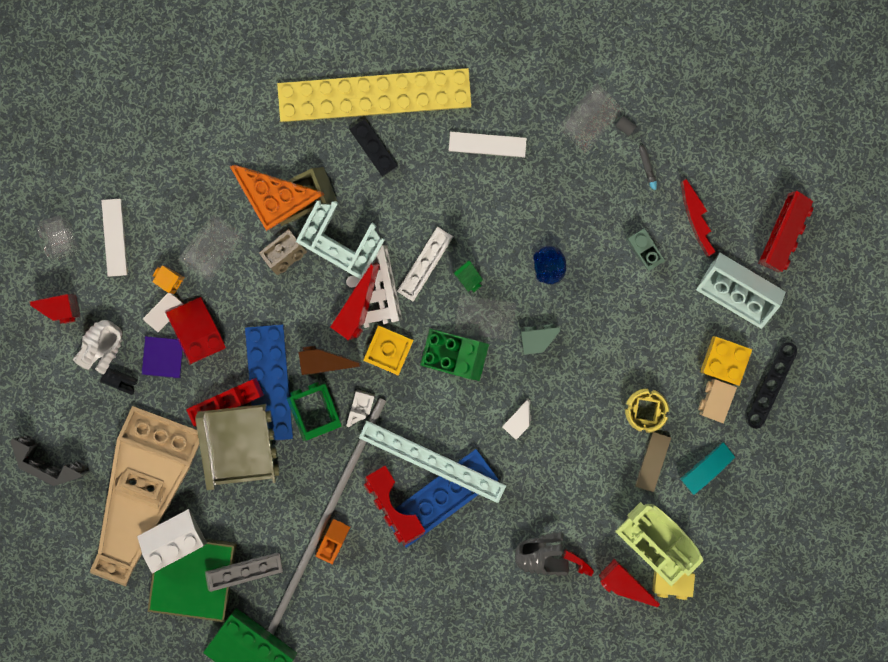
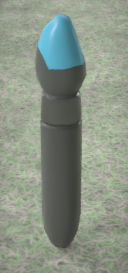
(647, 166)

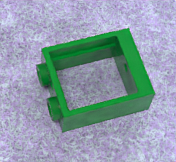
(335, 422)

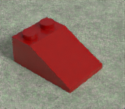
(195, 330)
(622, 583)

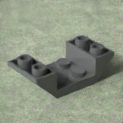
(24, 450)

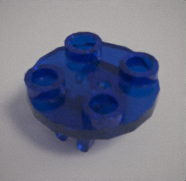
(556, 265)

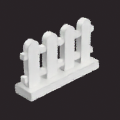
(379, 295)

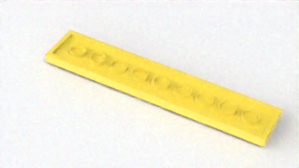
(374, 95)

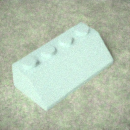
(741, 291)

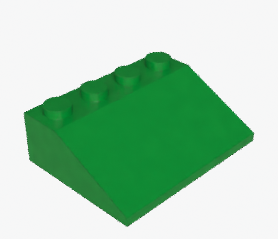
(247, 641)

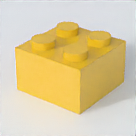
(726, 360)

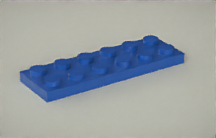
(269, 365)
(443, 497)

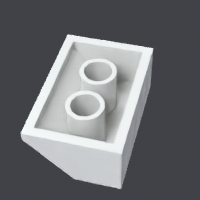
(171, 541)

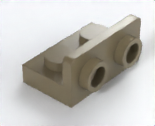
(282, 252)

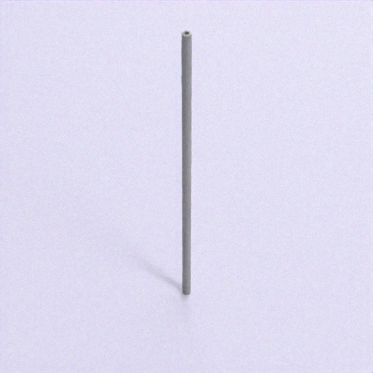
(323, 522)

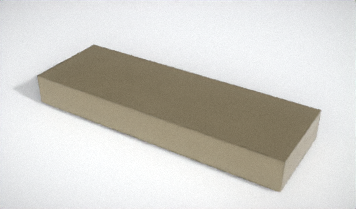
(653, 461)

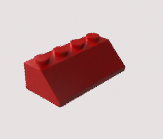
(786, 231)

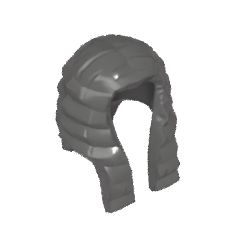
(535, 556)

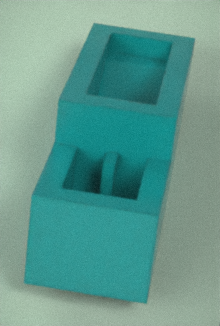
(707, 468)

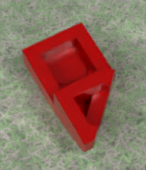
(583, 566)

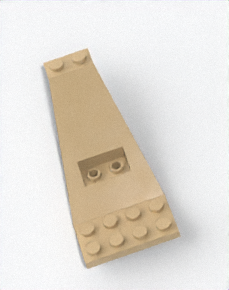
(156, 456)

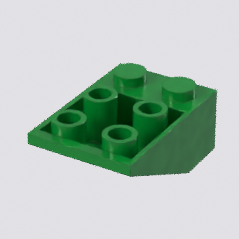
(454, 354)

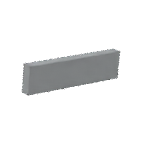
(243, 572)

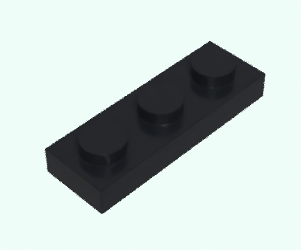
(373, 147)

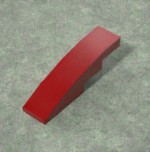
(694, 210)
(229, 399)

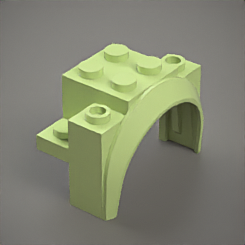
(660, 542)

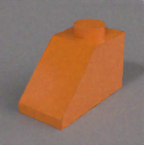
(332, 541)

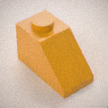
(167, 279)

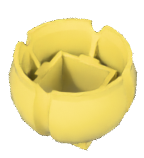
(660, 411)

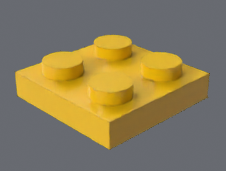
(388, 350)

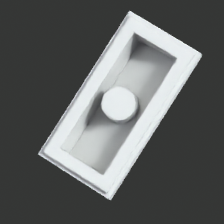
(157, 316)

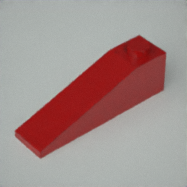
(354, 312)

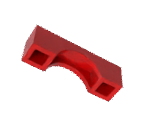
(406, 526)

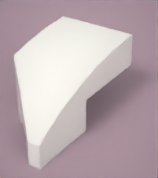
(361, 407)
(519, 420)

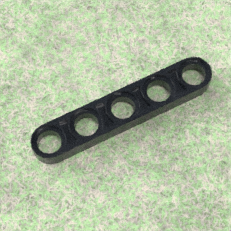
(778, 378)

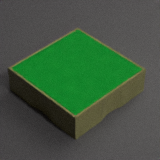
(183, 587)

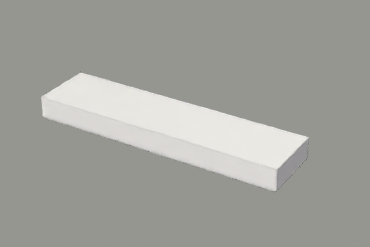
(487, 144)
(114, 237)
(425, 264)

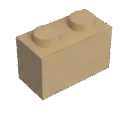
(717, 400)

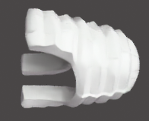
(99, 341)

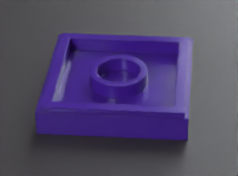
(162, 357)

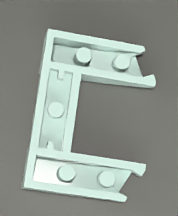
(314, 239)

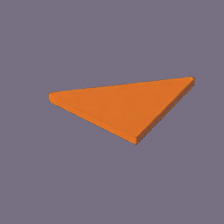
(273, 197)

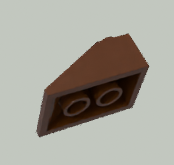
(320, 360)

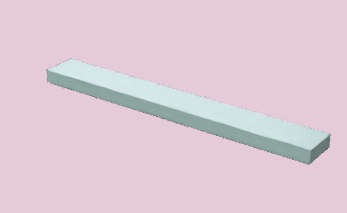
(432, 461)

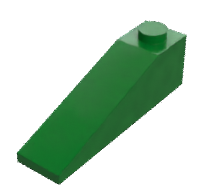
(468, 277)

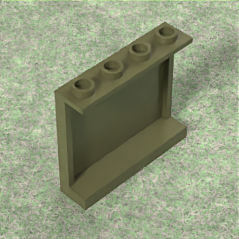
(237, 445)

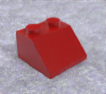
(58, 308)

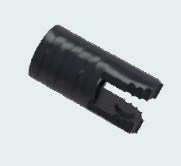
(115, 378)

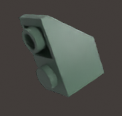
(645, 249)
(538, 340)

